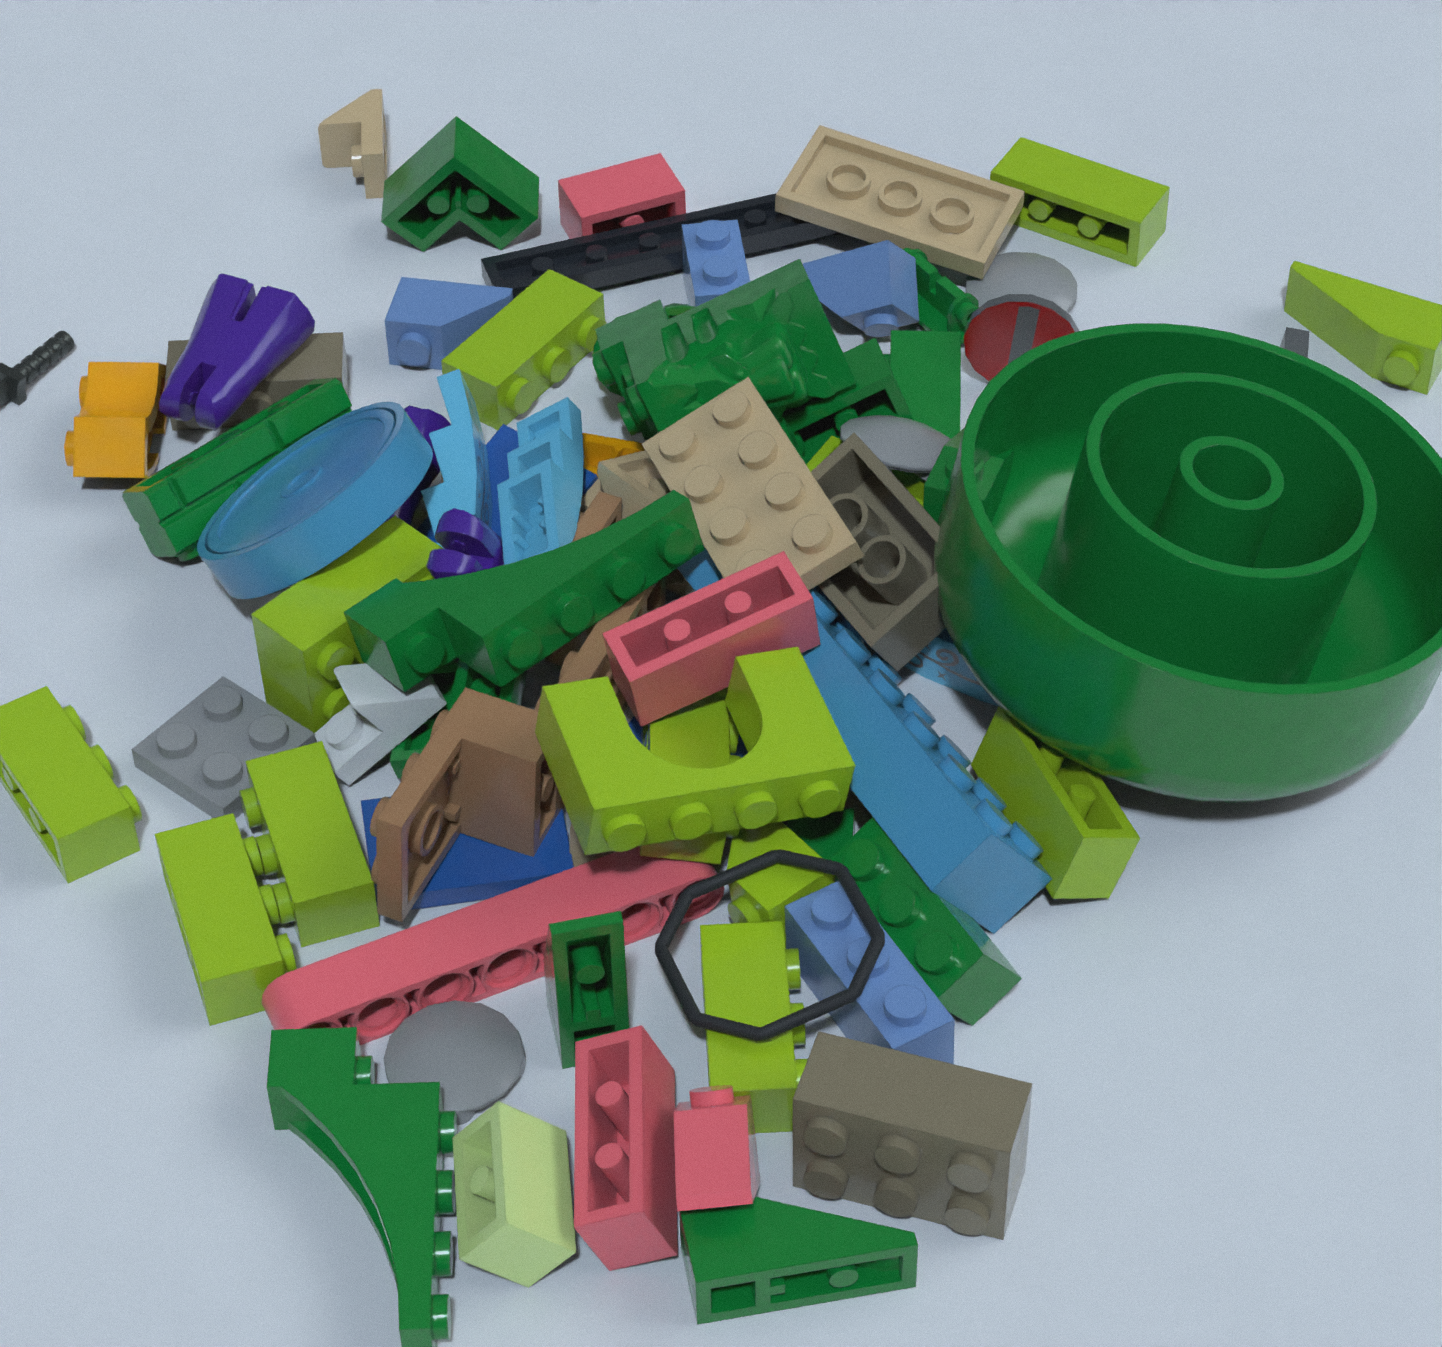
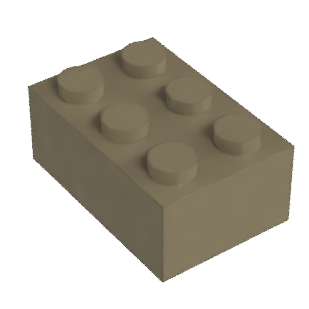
(893, 587)
(910, 1135)

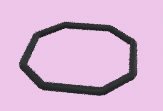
(801, 1016)

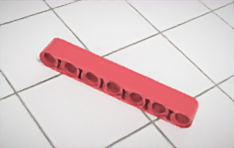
(480, 946)

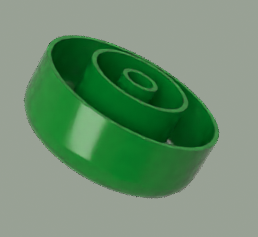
(1196, 561)

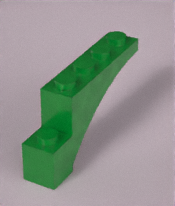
(525, 609)
(386, 1150)

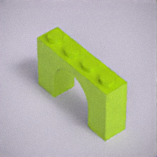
(632, 798)

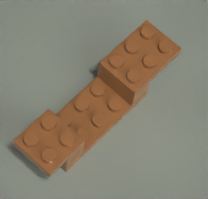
(485, 763)

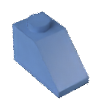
(868, 287)
(436, 317)

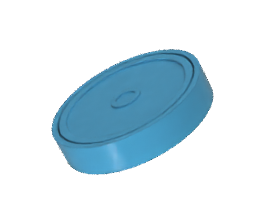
(315, 500)

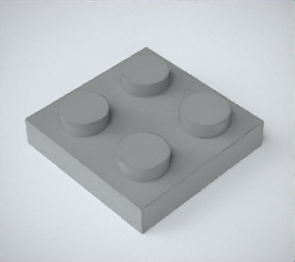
(206, 746)

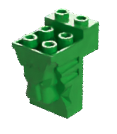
(756, 331)

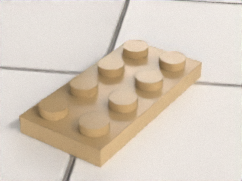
(900, 199)
(751, 488)

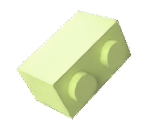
(513, 1195)

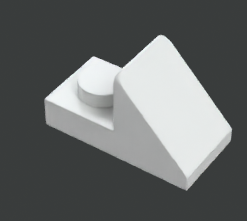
(374, 720)

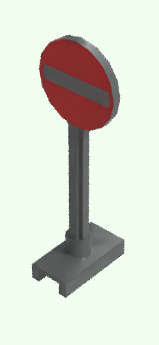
(1020, 322)

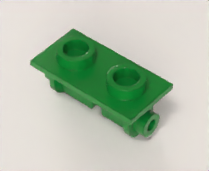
(939, 300)

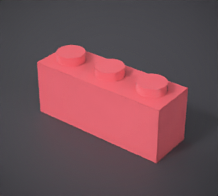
(692, 642)
(625, 1149)

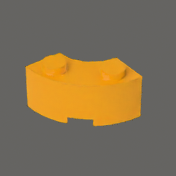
(117, 420)

